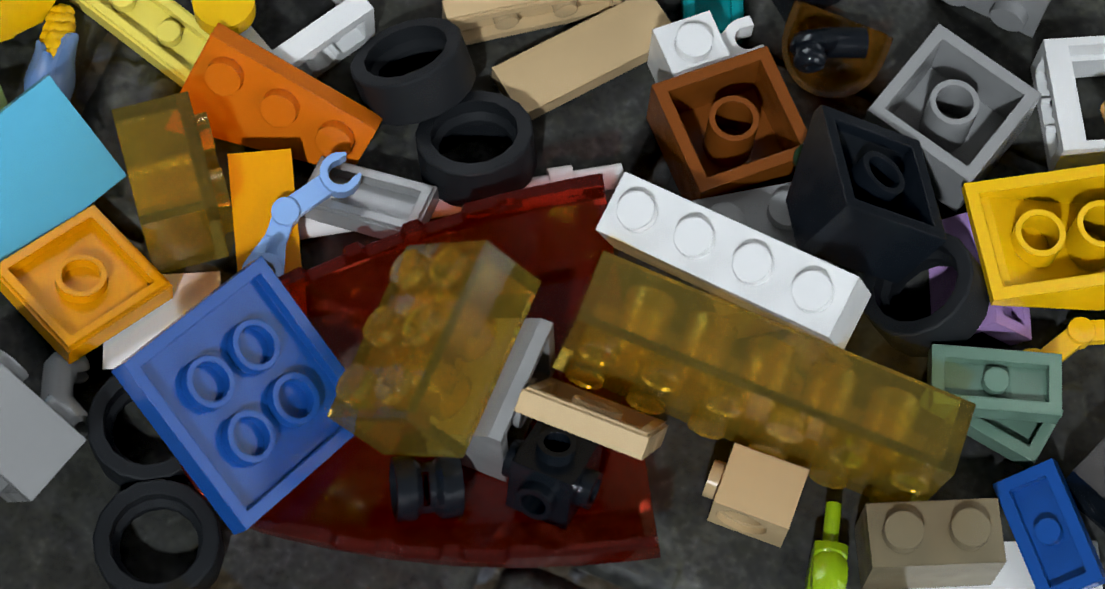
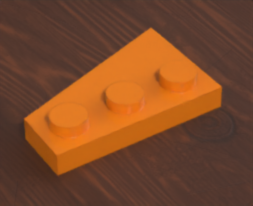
(272, 104)

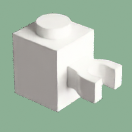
(695, 44)

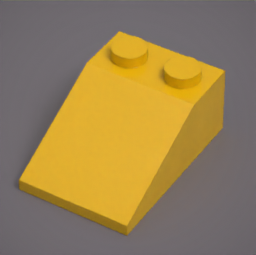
(1041, 237)

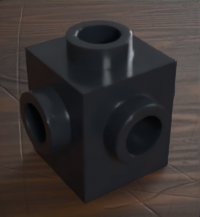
(552, 483)

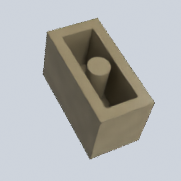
(929, 544)

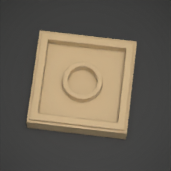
(592, 417)

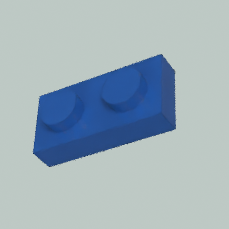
(1049, 529)

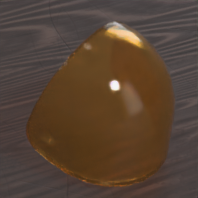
(839, 75)

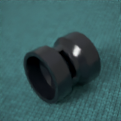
(440, 488)

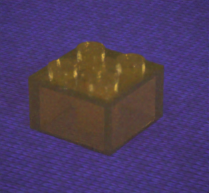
(175, 181)

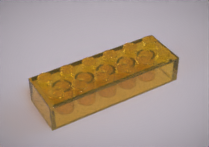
(762, 385)

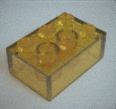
(434, 349)

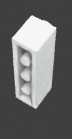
(733, 261)

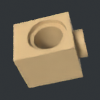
(755, 494)

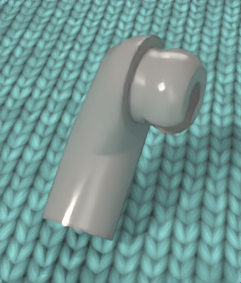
(59, 381)

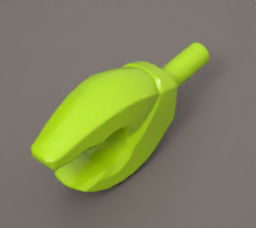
(828, 557)

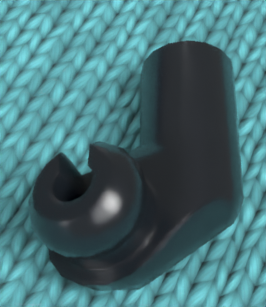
(815, 45)

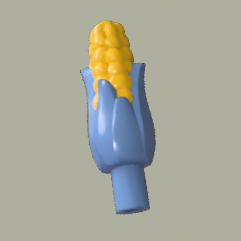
(56, 50)

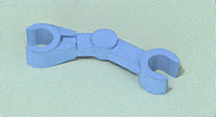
(288, 211)

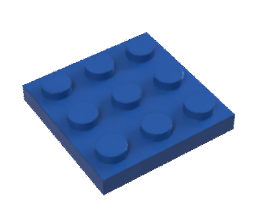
(240, 394)

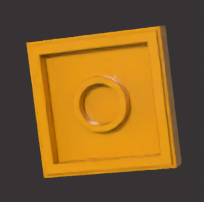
(82, 284)

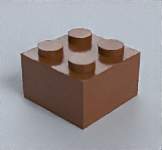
(727, 126)

